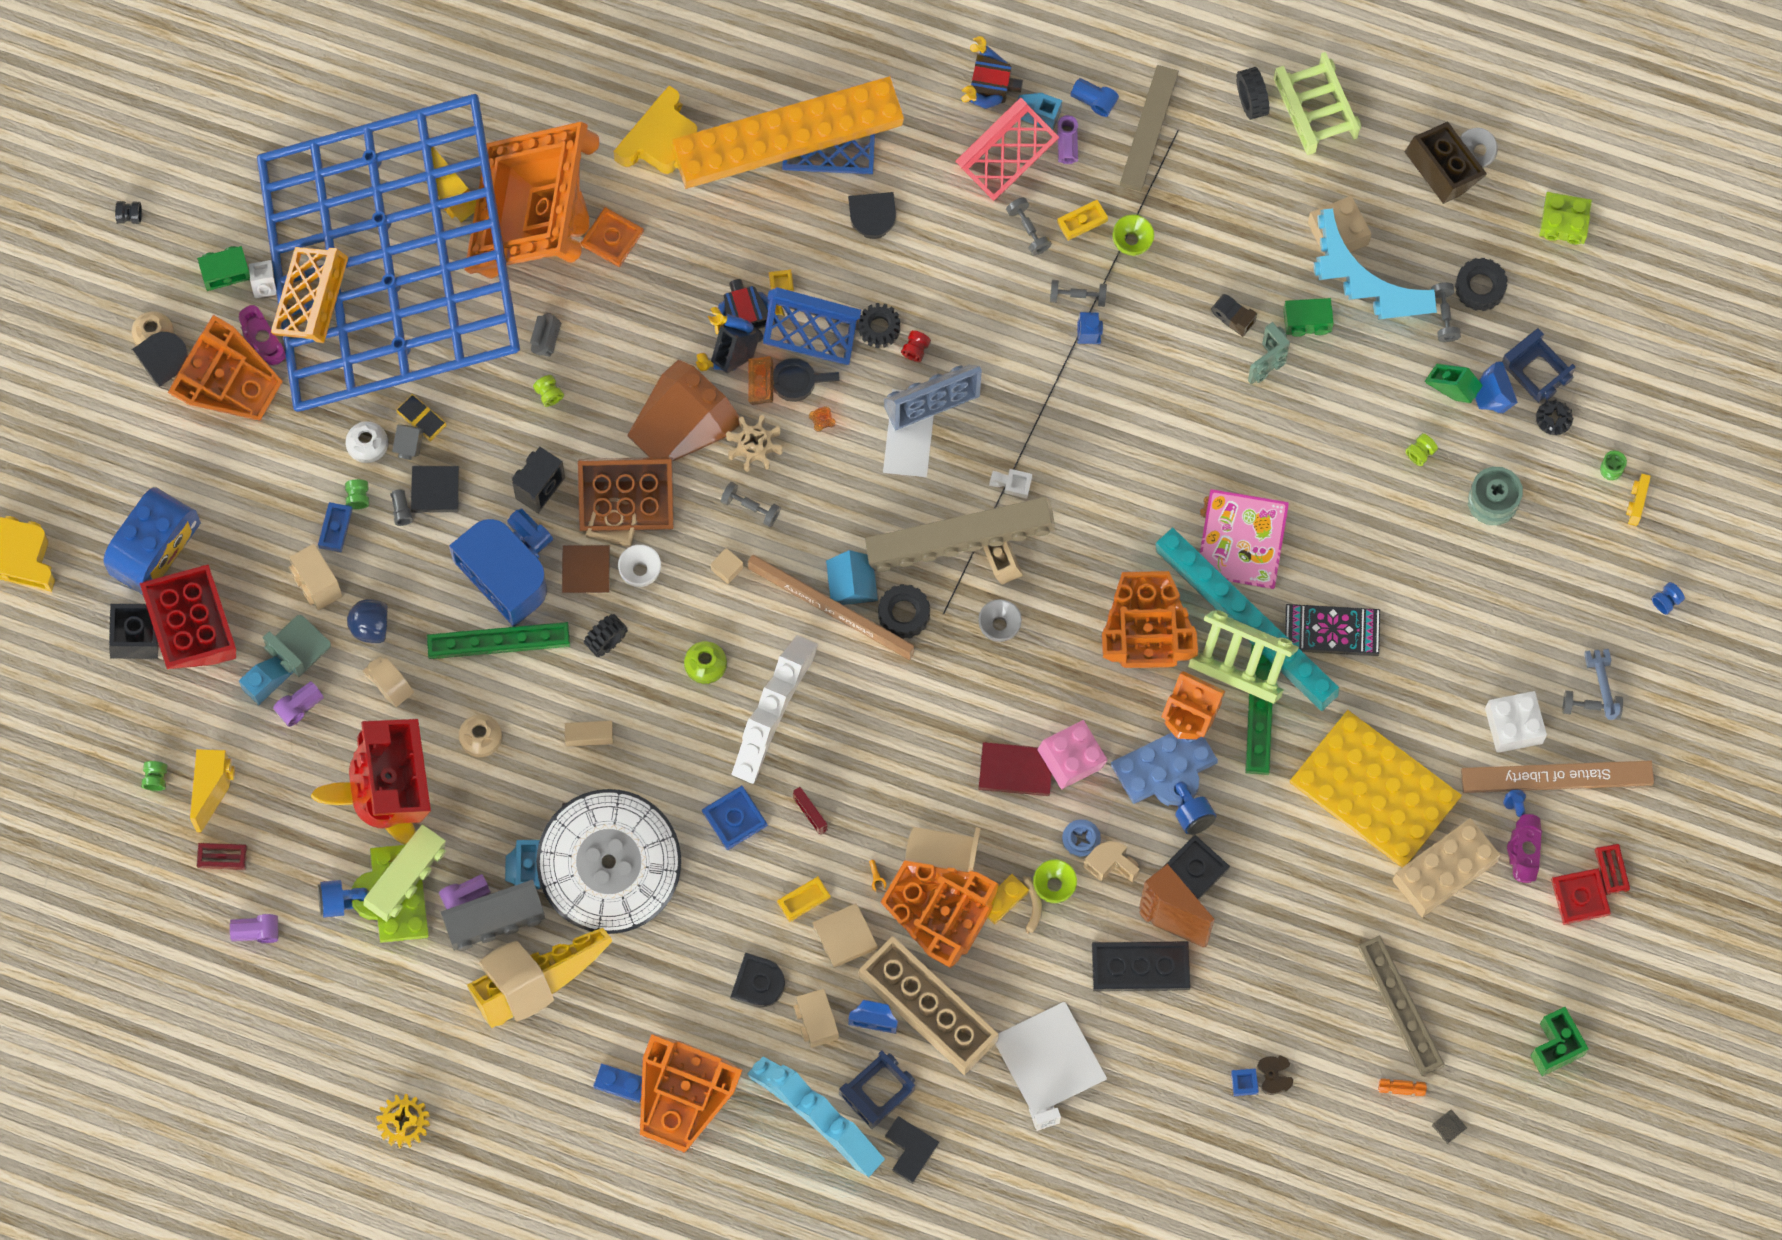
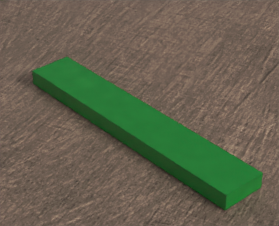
(498, 640)
(1259, 726)

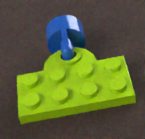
(407, 925)

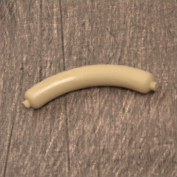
(1036, 906)

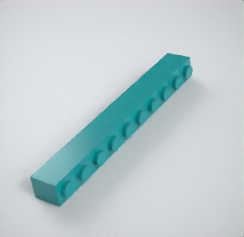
(1229, 599)

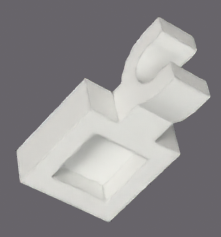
(1015, 483)

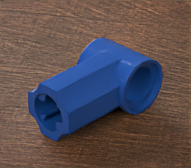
(1100, 99)
(532, 533)

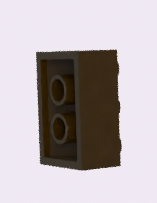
(1444, 162)

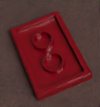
(1014, 770)

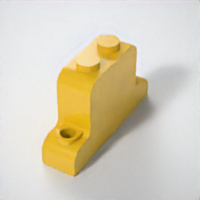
(654, 134)
(22, 554)

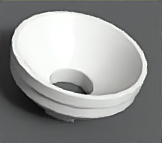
(369, 451)
(639, 555)

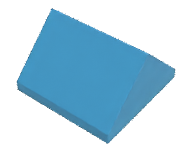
(851, 578)

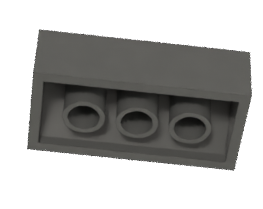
(493, 915)

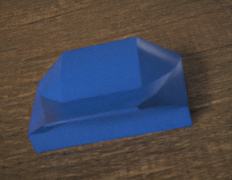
(1496, 390)
(873, 1016)

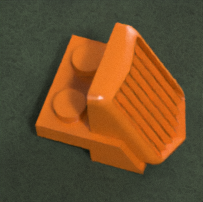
(1192, 707)

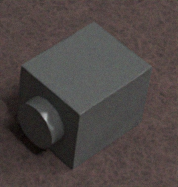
(407, 441)

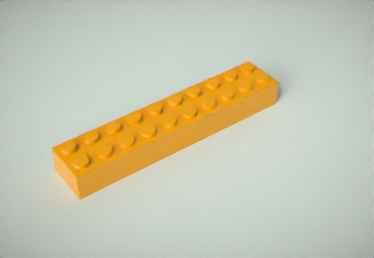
(787, 132)

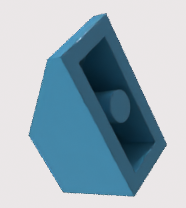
(264, 679)

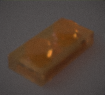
(760, 380)

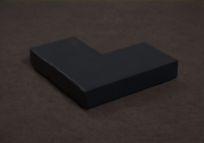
(917, 1148)

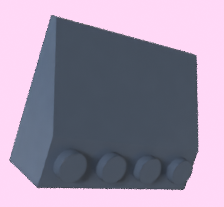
(933, 396)

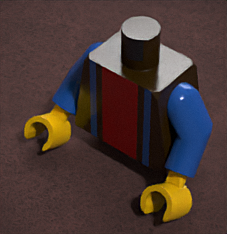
(990, 78)

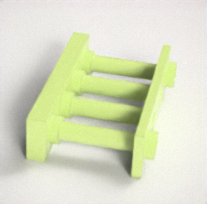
(1301, 118)
(1227, 672)

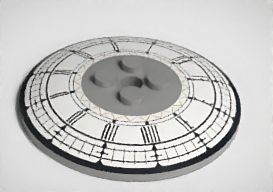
(644, 854)

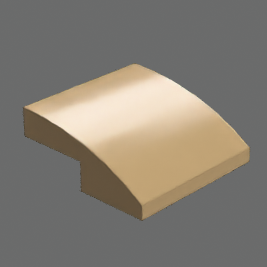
(845, 935)

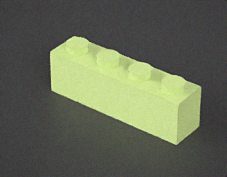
(404, 873)

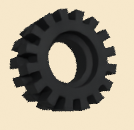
(879, 313)
(605, 635)

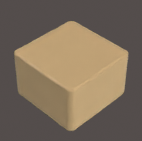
(727, 566)

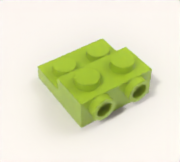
(1565, 218)

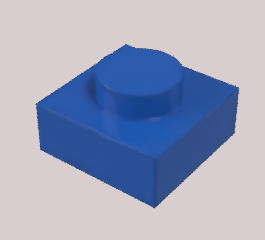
(1244, 1082)

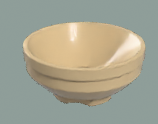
(162, 320)
(480, 746)

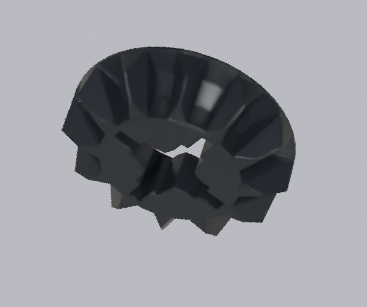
(1546, 423)

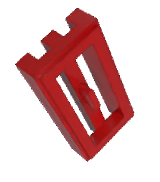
(1616, 888)

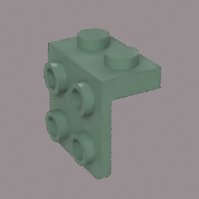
(1277, 345)
(297, 645)

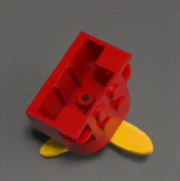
(385, 778)

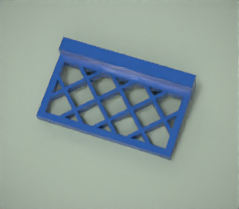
(833, 168)
(814, 306)

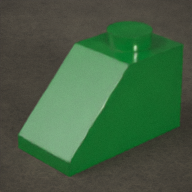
(1454, 382)

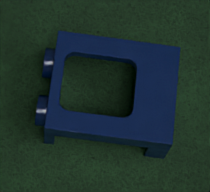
(1527, 352)
(862, 1104)

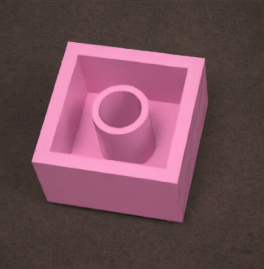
(1072, 754)

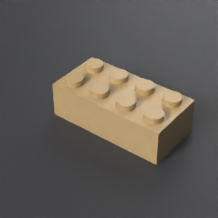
(1446, 867)

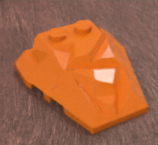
(1148, 623)
(940, 907)

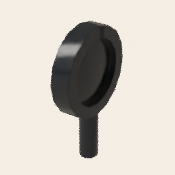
(796, 379)

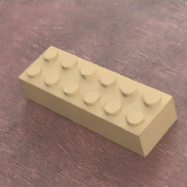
(928, 1005)

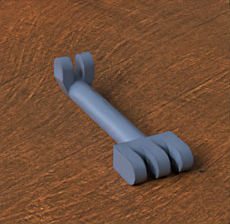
(1611, 709)

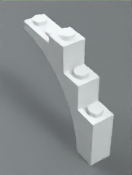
(772, 705)

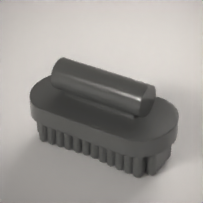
(545, 334)

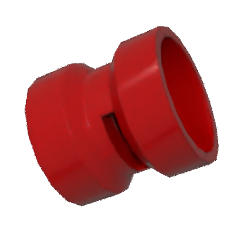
(915, 347)

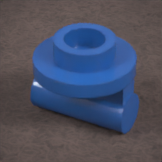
(1515, 799)

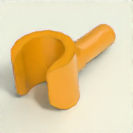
(876, 876)

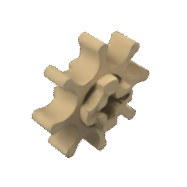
(750, 450)

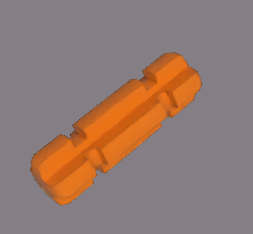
(1402, 1087)

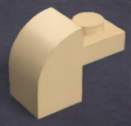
(388, 680)
(1110, 856)

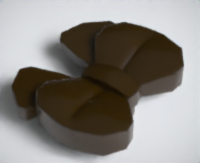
(1273, 1082)

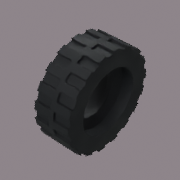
(1252, 93)
(1487, 268)
(909, 594)

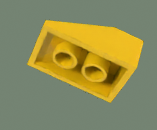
(451, 186)
(210, 784)

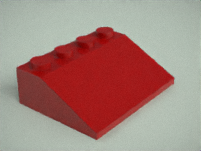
(189, 619)

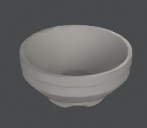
(1481, 136)
(1000, 610)

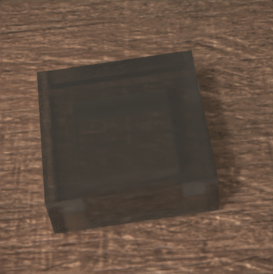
(1449, 1126)

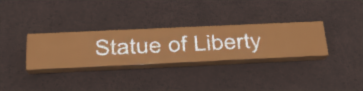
(831, 607)
(1557, 776)

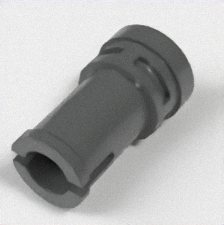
(401, 512)

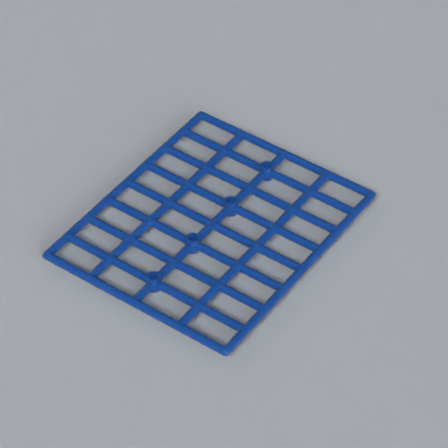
(383, 223)

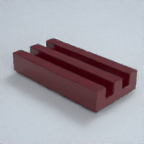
(809, 810)
(221, 865)

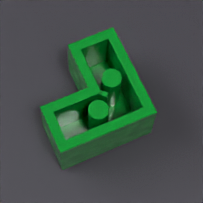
(1564, 1042)

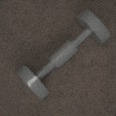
(1018, 207)
(1078, 293)
(1449, 333)
(730, 493)
(1587, 704)

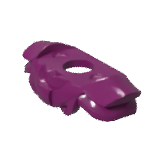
(251, 323)
(1525, 865)

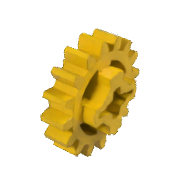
(393, 1120)

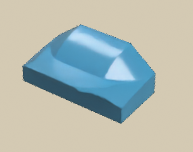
(522, 864)

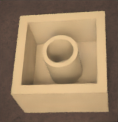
(1348, 221)
(314, 577)

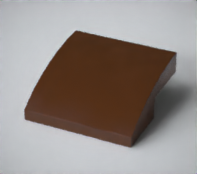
(586, 569)

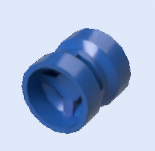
(1668, 598)

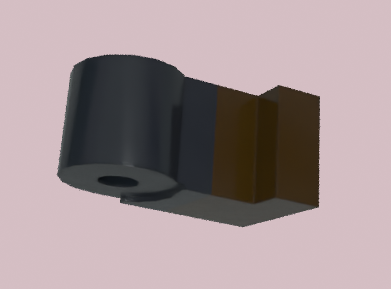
(1234, 314)

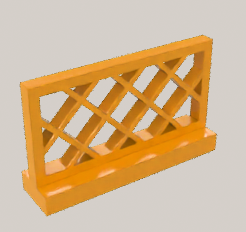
(324, 295)

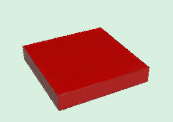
(1581, 896)

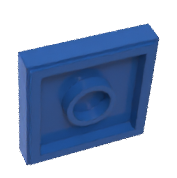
(734, 817)

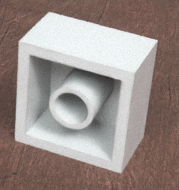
(1515, 722)

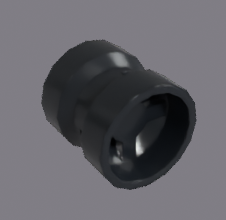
(128, 212)

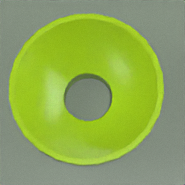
(1137, 226)
(708, 672)
(1055, 870)

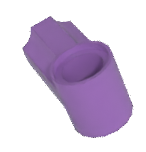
(1067, 140)
(293, 707)
(459, 894)
(262, 928)

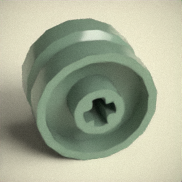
(1495, 495)

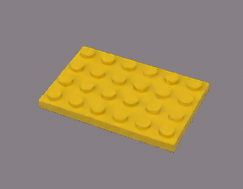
(1375, 789)

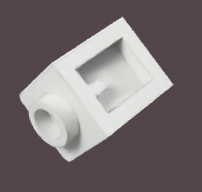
(262, 279)
(1045, 1117)

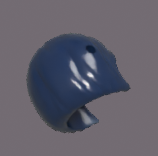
(368, 621)

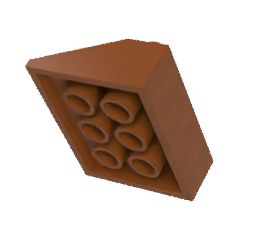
(640, 481)
(1175, 908)

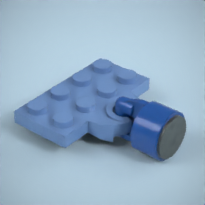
(1170, 772)

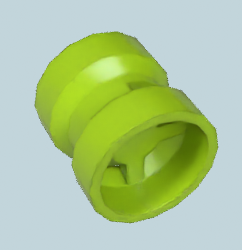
(549, 391)
(1421, 449)

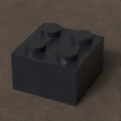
(538, 479)
(131, 632)

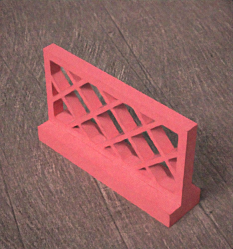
(993, 135)

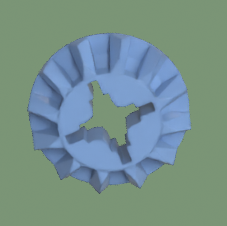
(1079, 827)

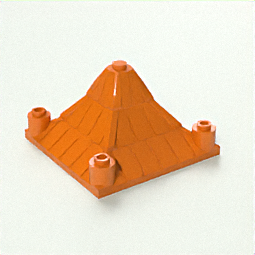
(535, 196)

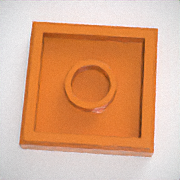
(612, 237)

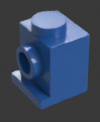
(1089, 328)

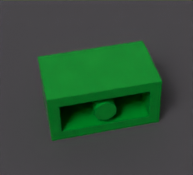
(224, 268)
(1308, 317)

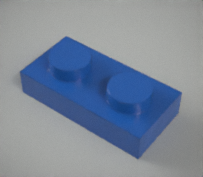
(335, 527)
(619, 1083)

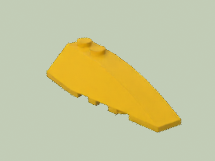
(558, 967)

